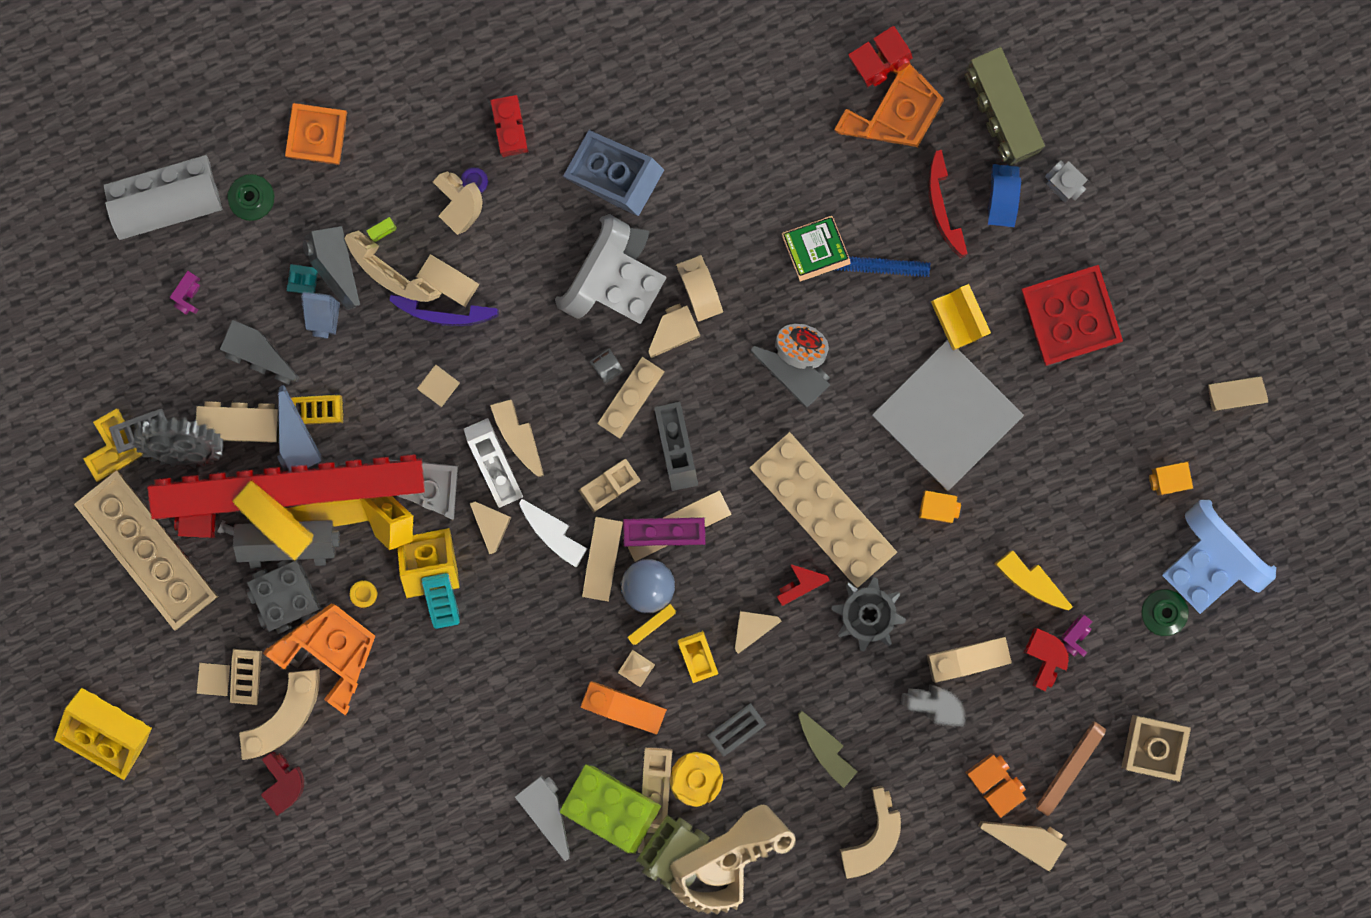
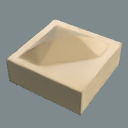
(636, 668)

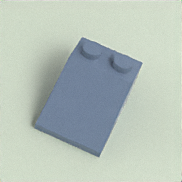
(614, 172)

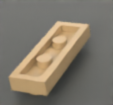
(631, 397)

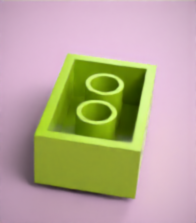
(610, 809)

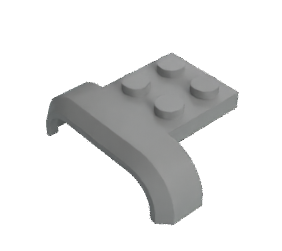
(612, 277)

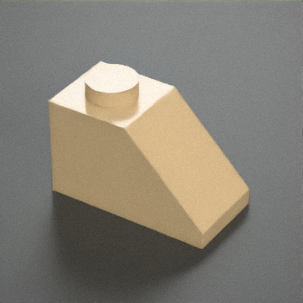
(674, 330)

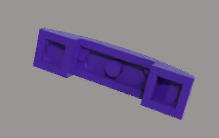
(477, 313)

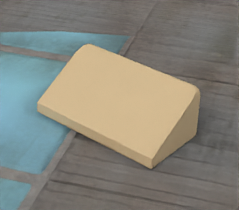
(1237, 393)

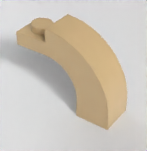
(875, 851)

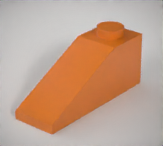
(623, 708)

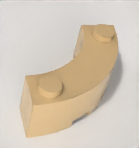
(288, 720)

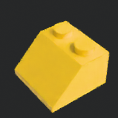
(424, 557)

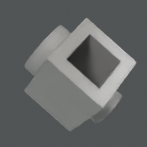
(1066, 181)

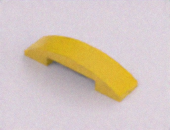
(339, 512)

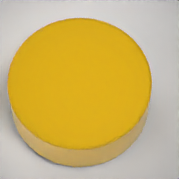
(363, 594)

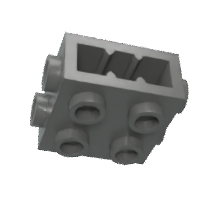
(282, 596)

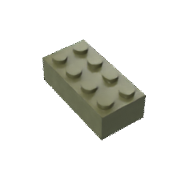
(1004, 106)

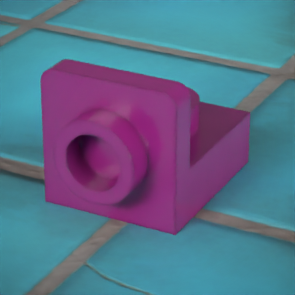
(186, 288)
(1078, 630)

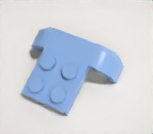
(1215, 561)

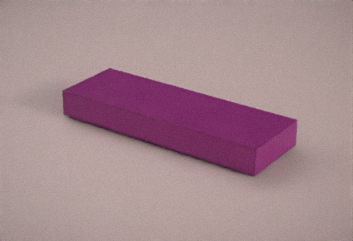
(664, 531)

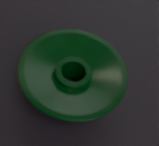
(262, 201)
(1153, 608)

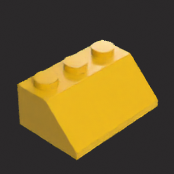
(102, 733)

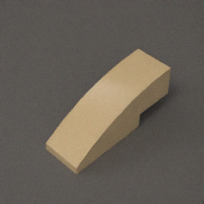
(517, 436)
(602, 559)

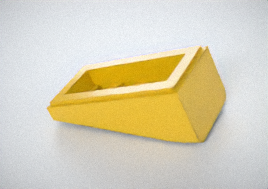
(337, 409)

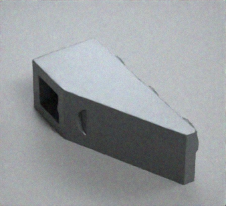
(252, 346)

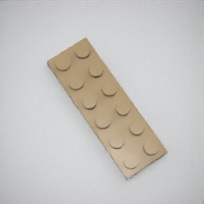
(823, 510)
(146, 550)

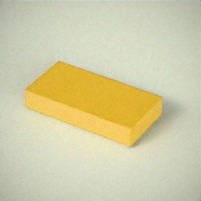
(652, 624)

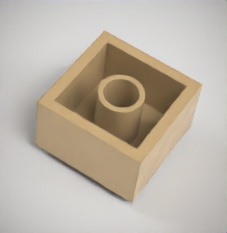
(1155, 748)

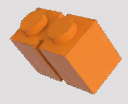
(1003, 796)

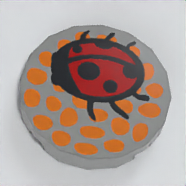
(801, 346)

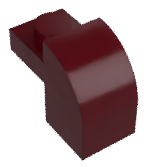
(289, 784)

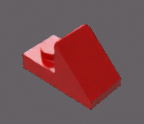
(808, 581)

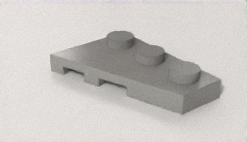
(439, 489)

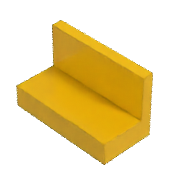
(960, 317)

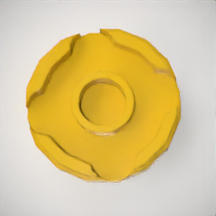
(696, 779)

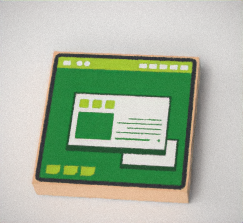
(816, 248)

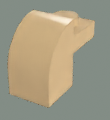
(465, 202)
(700, 288)

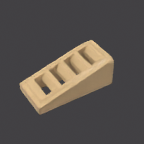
(255, 678)

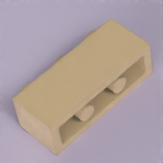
(241, 422)

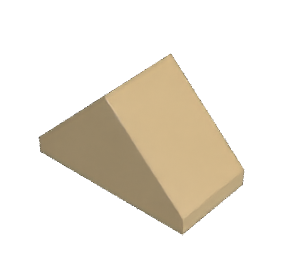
(491, 524)
(752, 627)

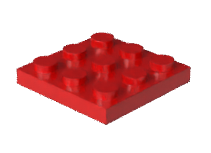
(1071, 315)

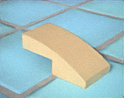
(448, 280)
(609, 485)

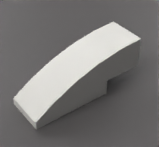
(553, 533)

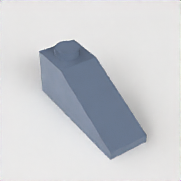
(320, 314)
(294, 438)

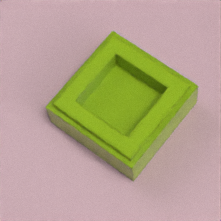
(381, 229)

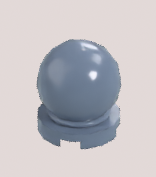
(647, 586)

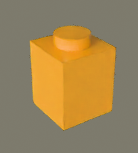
(1171, 479)
(939, 507)

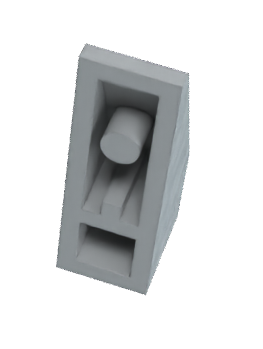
(544, 808)

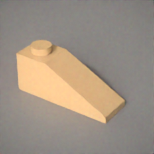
(968, 659)
(1031, 841)

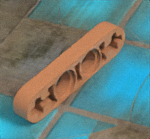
(1071, 768)

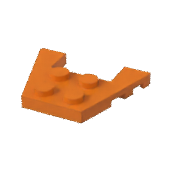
(901, 115)
(334, 641)

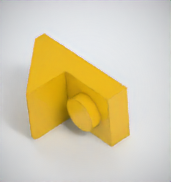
(697, 657)

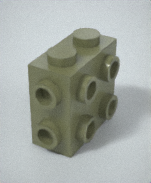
(666, 846)

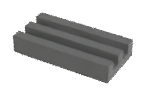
(718, 743)

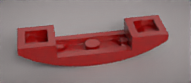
(953, 238)

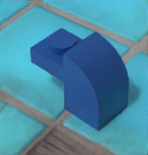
(1004, 195)

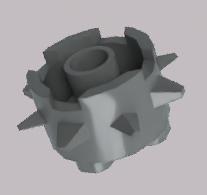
(870, 598)

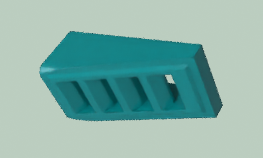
(444, 615)

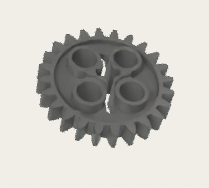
(178, 442)

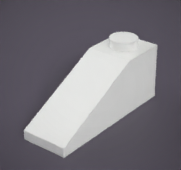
(493, 462)

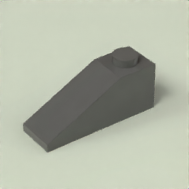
(331, 260)
(803, 384)
(676, 446)

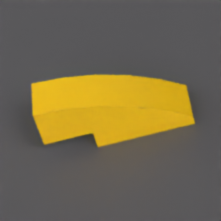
(273, 520)
(1032, 581)

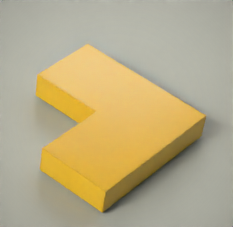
(107, 460)

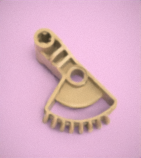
(725, 857)

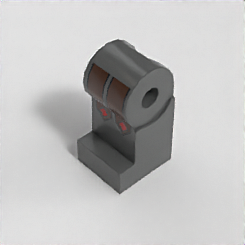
(607, 366)

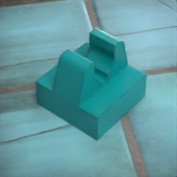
(302, 279)

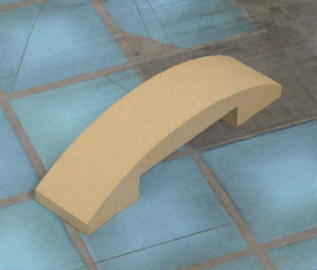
(364, 250)
(711, 507)
(656, 785)

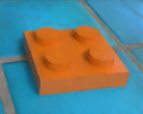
(316, 134)

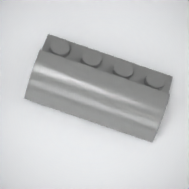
(162, 197)
(939, 704)

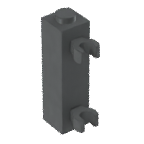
(254, 546)

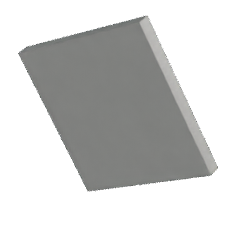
(947, 415)

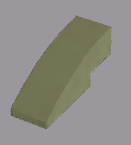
(826, 749)

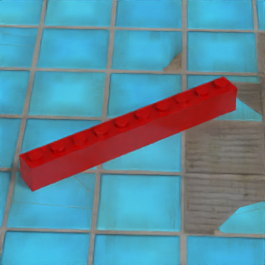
(289, 487)

